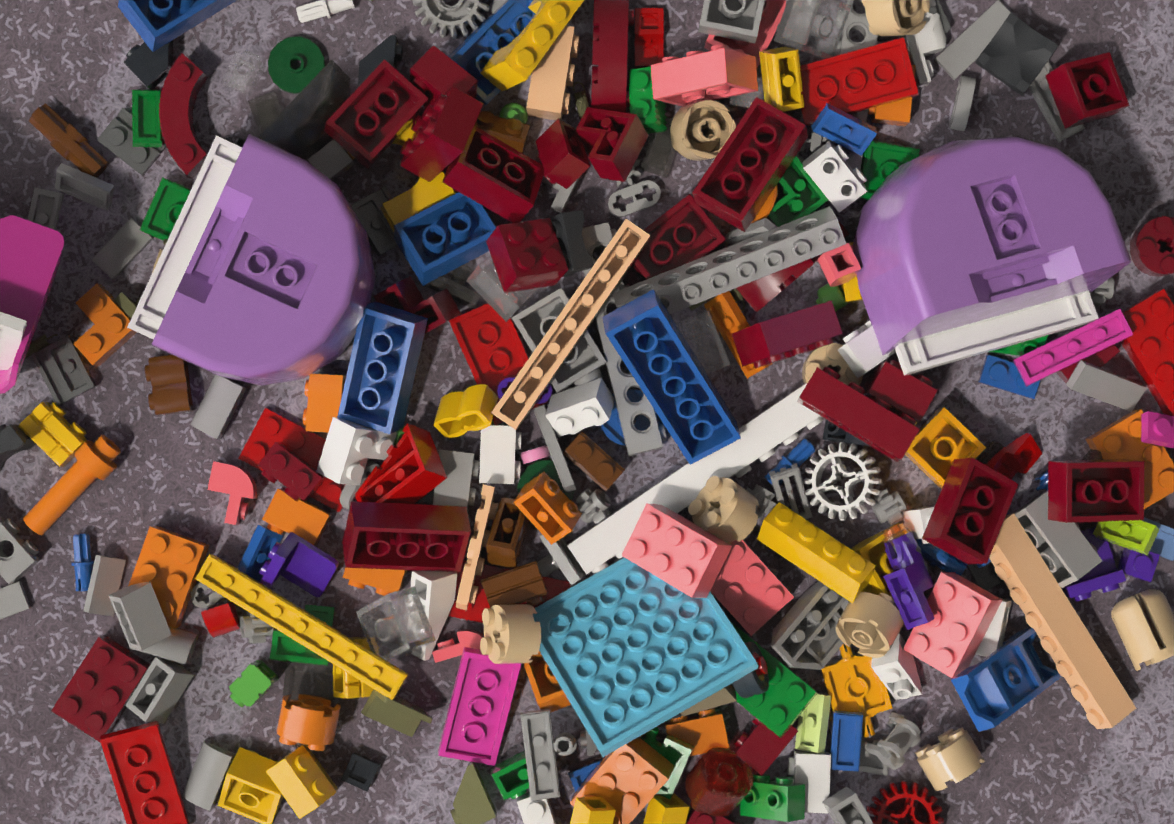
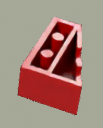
(407, 472)

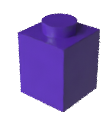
(1138, 564)

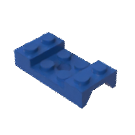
(987, 686)

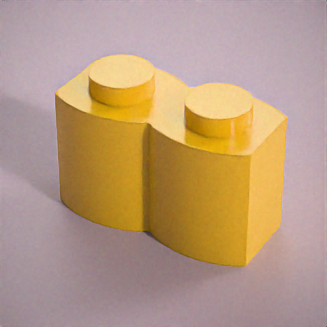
(465, 411)

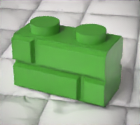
(252, 684)

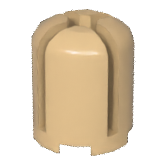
(1145, 627)

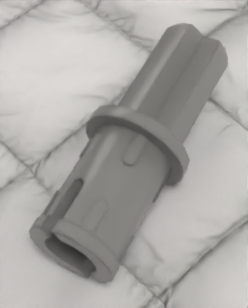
(565, 744)

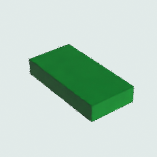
(145, 118)

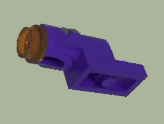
(908, 577)

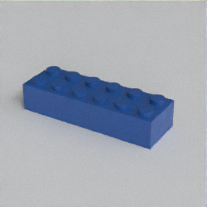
(671, 377)

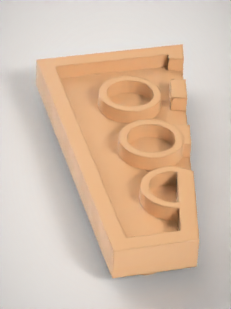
(475, 564)

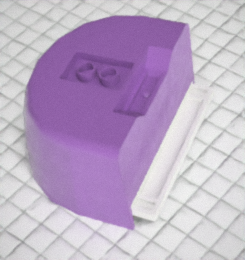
(983, 250)
(259, 269)

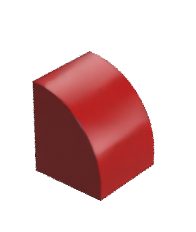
(221, 619)

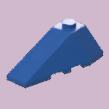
(487, 39)

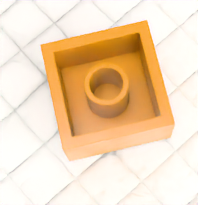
(939, 443)

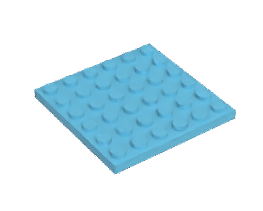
(636, 651)

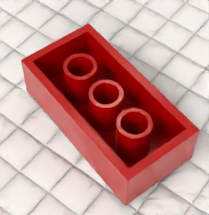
(1153, 345)

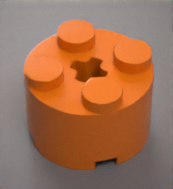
(308, 721)

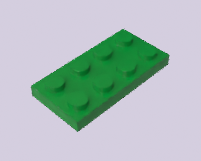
(784, 698)

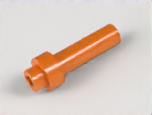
(92, 462)

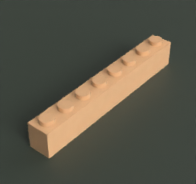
(571, 324)
(1059, 626)

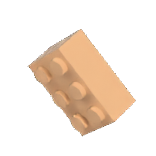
(551, 77)

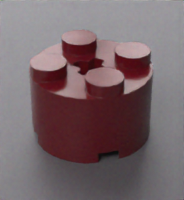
(1145, 247)

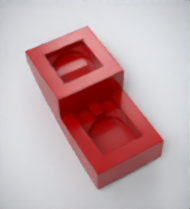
(649, 36)
(1016, 456)

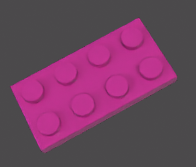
(478, 708)

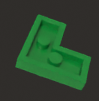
(289, 650)

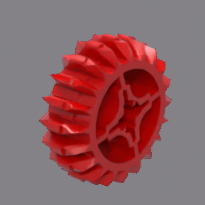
(907, 807)

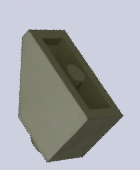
(472, 800)

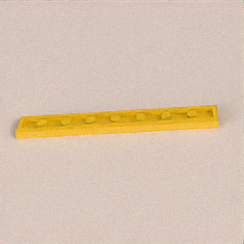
(302, 626)

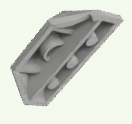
(808, 630)

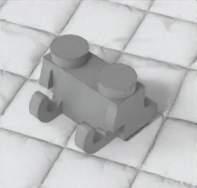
(903, 736)

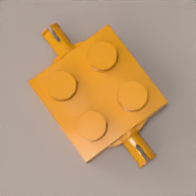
(856, 687)

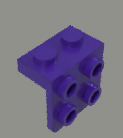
(300, 564)
(1102, 576)

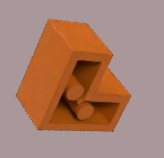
(109, 326)

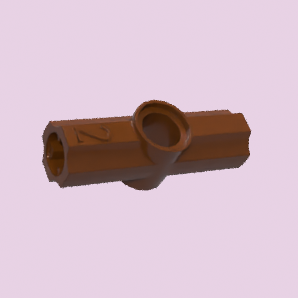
(68, 141)

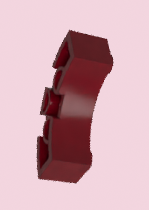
(610, 54)
(176, 115)
(763, 290)

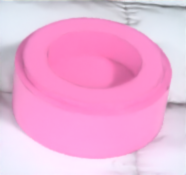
(534, 454)

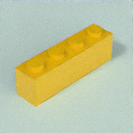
(816, 552)

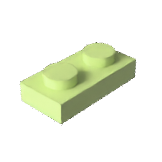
(813, 725)

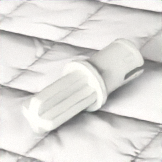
(322, 8)

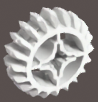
(838, 468)

